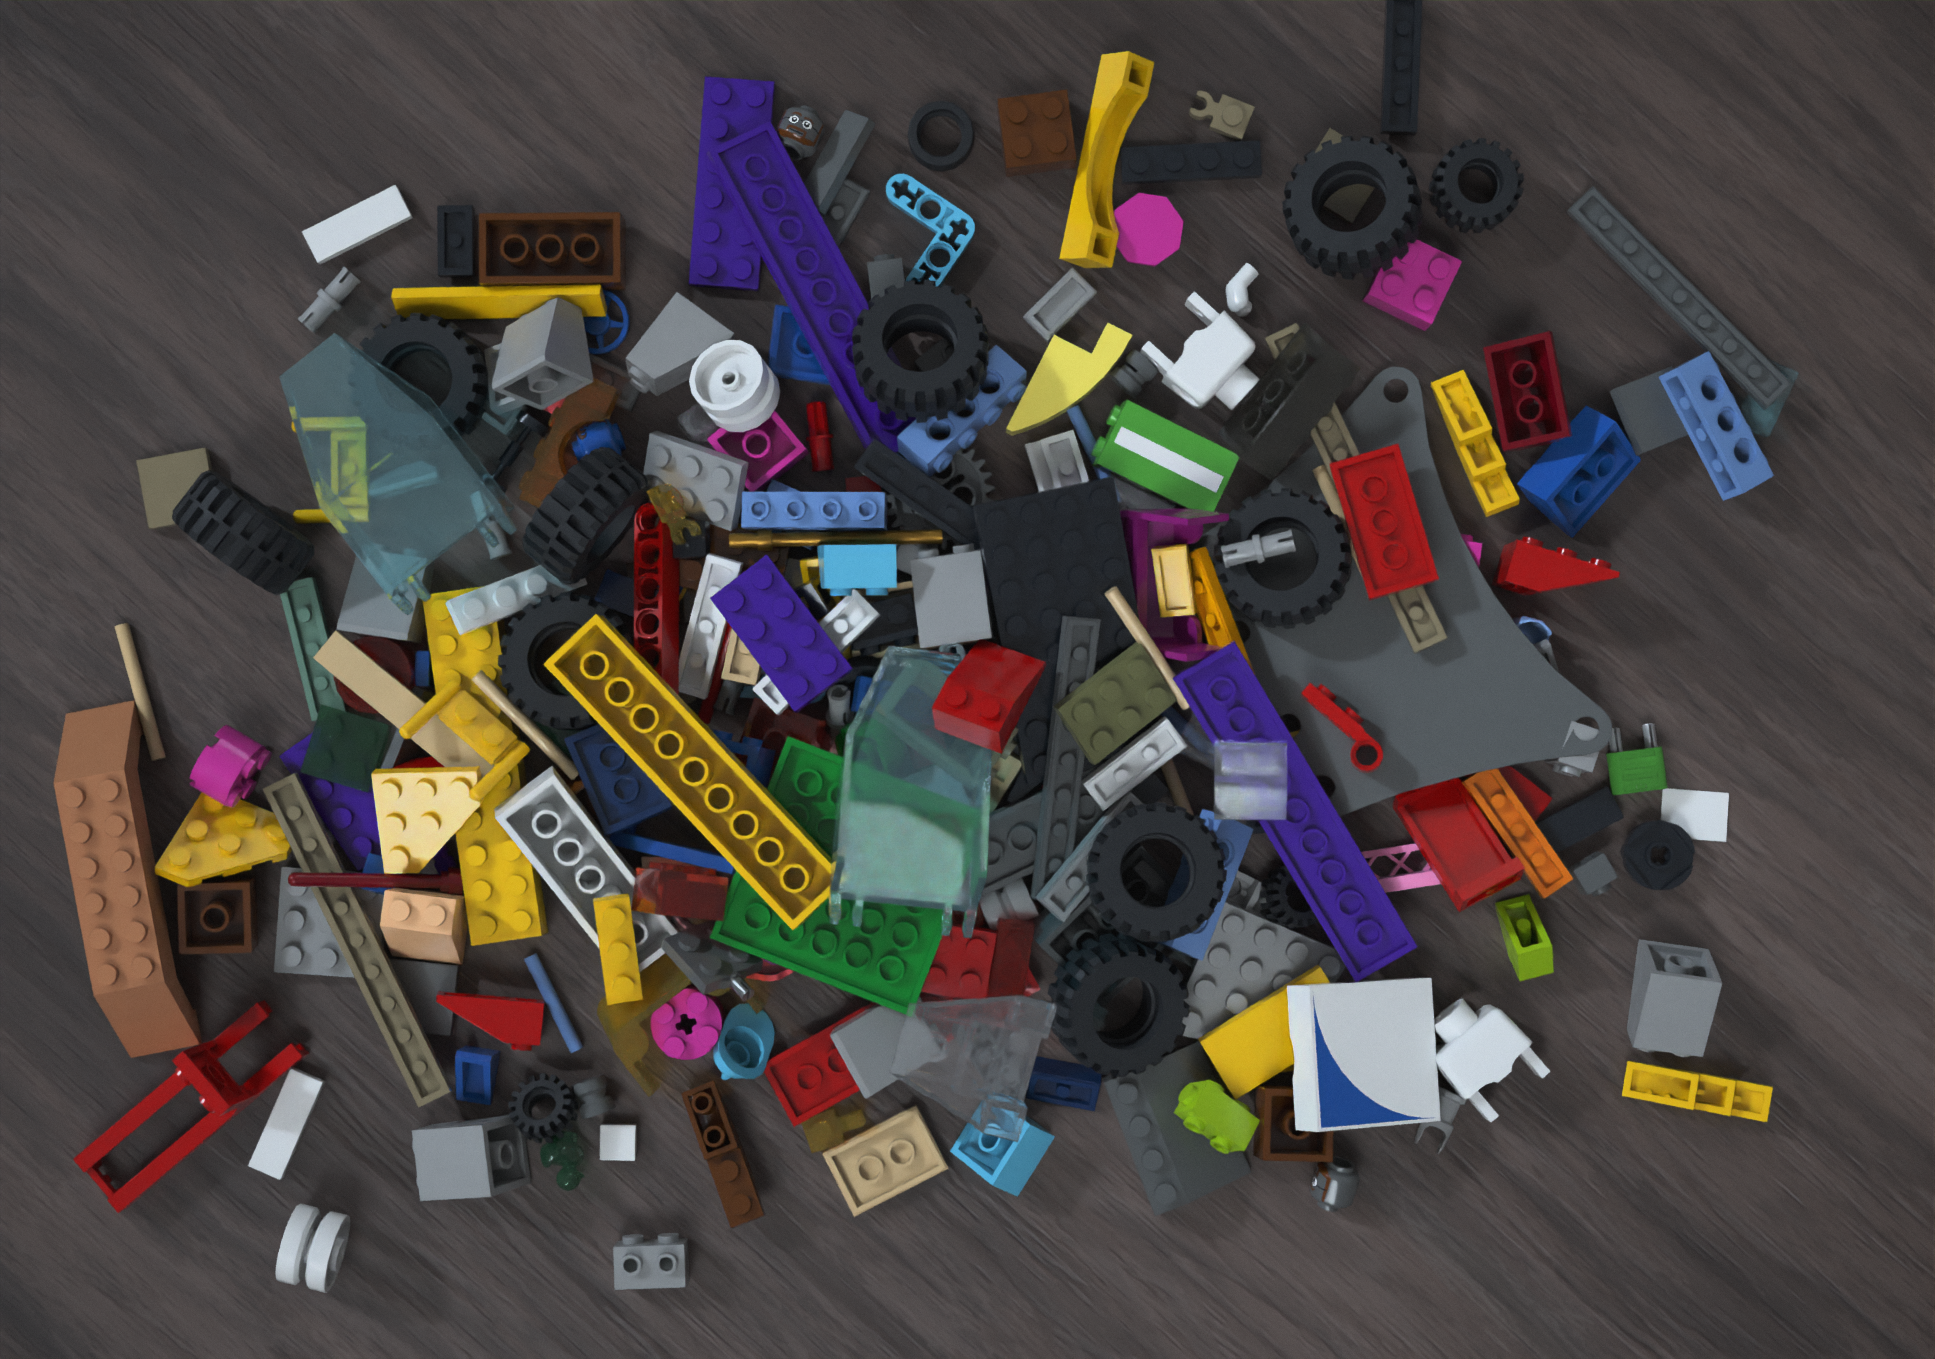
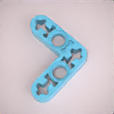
(940, 226)

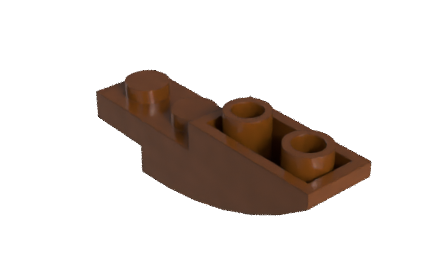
(724, 1154)

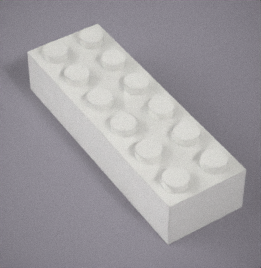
(577, 858)

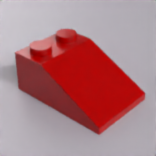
(986, 695)

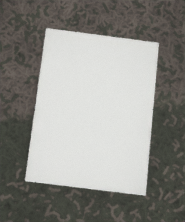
(1697, 812)

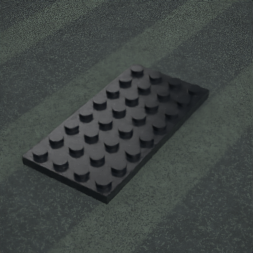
(1048, 560)

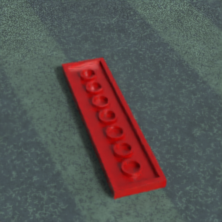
(815, 1076)

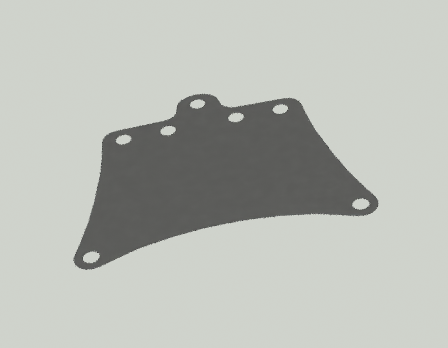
(1436, 713)

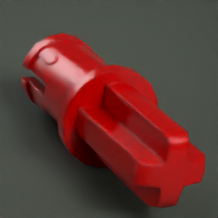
(819, 437)

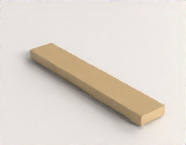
(395, 702)

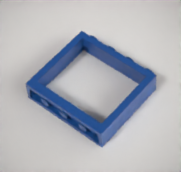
(758, 763)

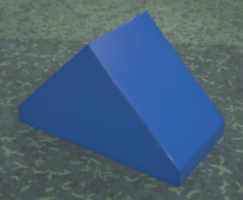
(476, 1074)

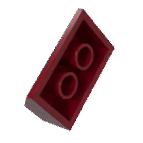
(1527, 392)

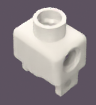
(1210, 360)
(1480, 1050)

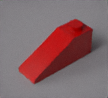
(505, 1018)

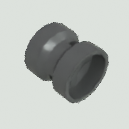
(1133, 373)
(593, 1095)

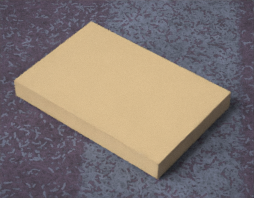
(885, 1160)

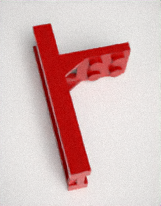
(218, 1094)

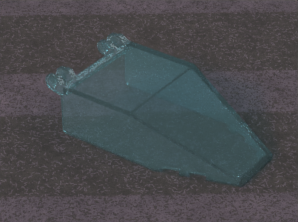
(387, 466)
(910, 799)

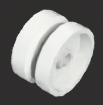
(734, 386)
(312, 1248)

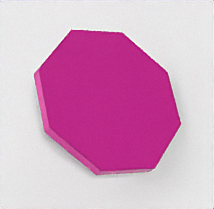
(1148, 229)

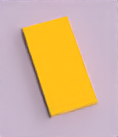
(1257, 1040)

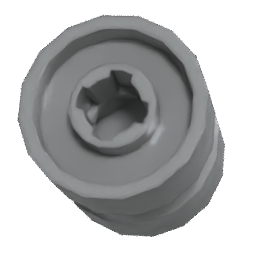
(1008, 903)

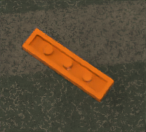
(1517, 831)

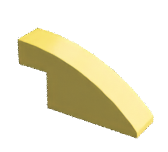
(1066, 378)

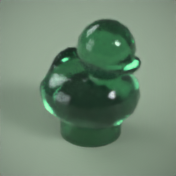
(566, 1154)

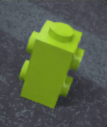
(1216, 1116)

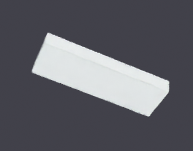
(357, 224)
(1134, 763)
(286, 1123)

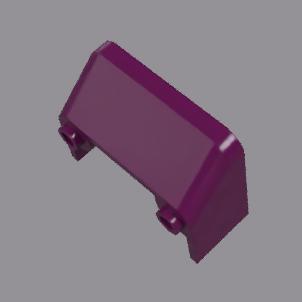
(1143, 529)

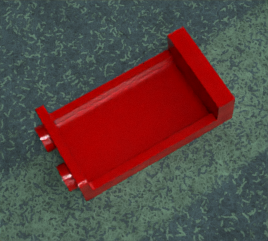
(1457, 842)

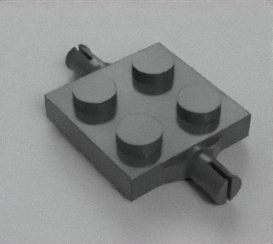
(709, 962)

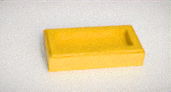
(1174, 580)

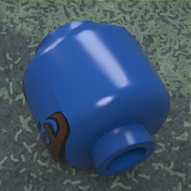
(597, 435)

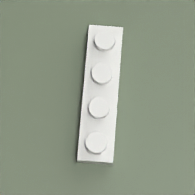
(505, 598)
(842, 625)
(705, 628)

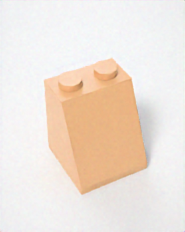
(424, 924)

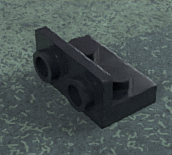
(895, 624)

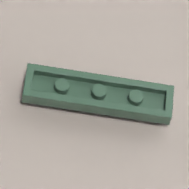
(308, 635)

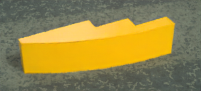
(1474, 443)
(1697, 1091)

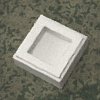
(618, 1141)

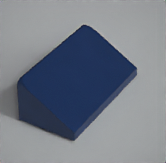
(1064, 1083)

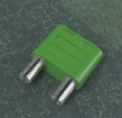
(1638, 768)

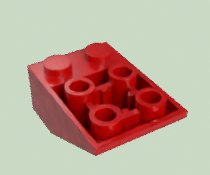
(1534, 570)

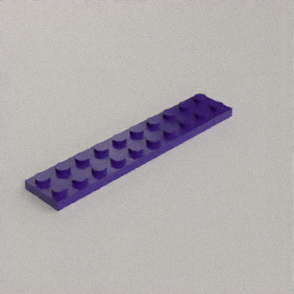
(804, 267)
(1313, 836)

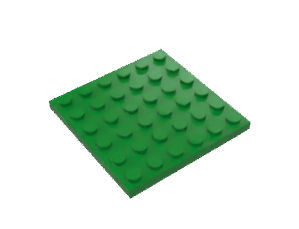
(880, 959)

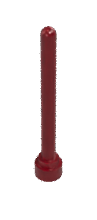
(448, 881)

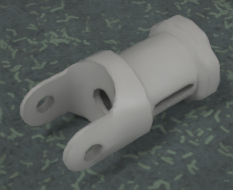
(1449, 1106)

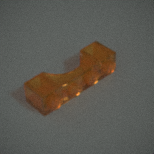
(584, 406)

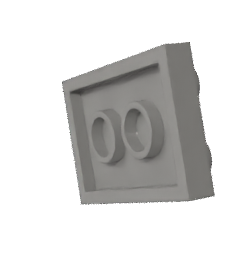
(704, 477)

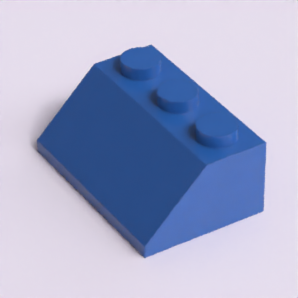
(1579, 471)

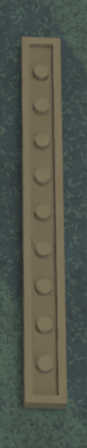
(1335, 444)
(359, 942)

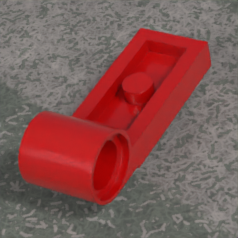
(1347, 721)

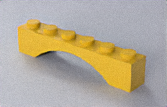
(1118, 94)

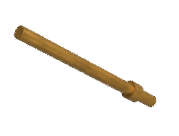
(766, 540)

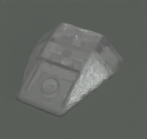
(975, 1056)

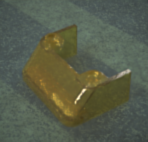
(621, 1021)

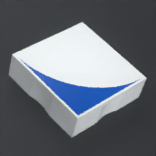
(1363, 1054)

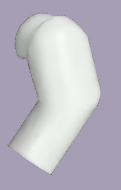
(1237, 291)

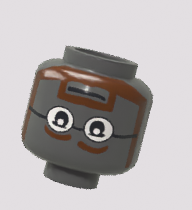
(800, 131)
(1334, 1184)

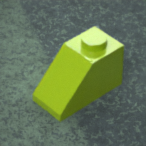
(1525, 938)

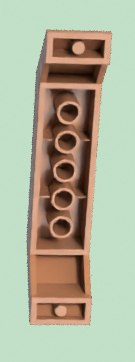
(117, 881)

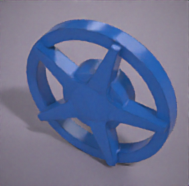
(600, 326)

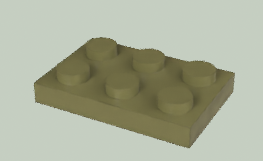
(1115, 703)

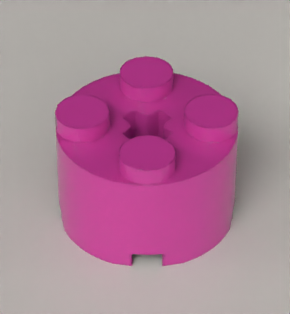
(229, 767)
(678, 1040)

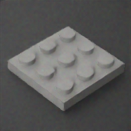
(304, 936)

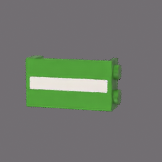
(1164, 457)

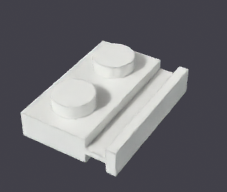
(1056, 461)

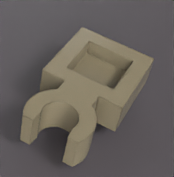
(1228, 116)

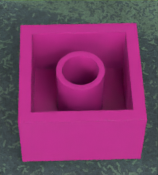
(1414, 285)
(768, 449)

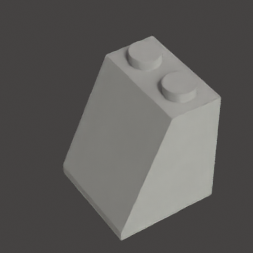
(672, 346)
(544, 355)
(951, 596)
(372, 613)
(1672, 998)
(869, 1046)
(470, 1158)

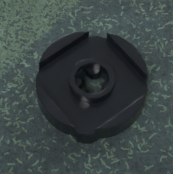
(1658, 834)

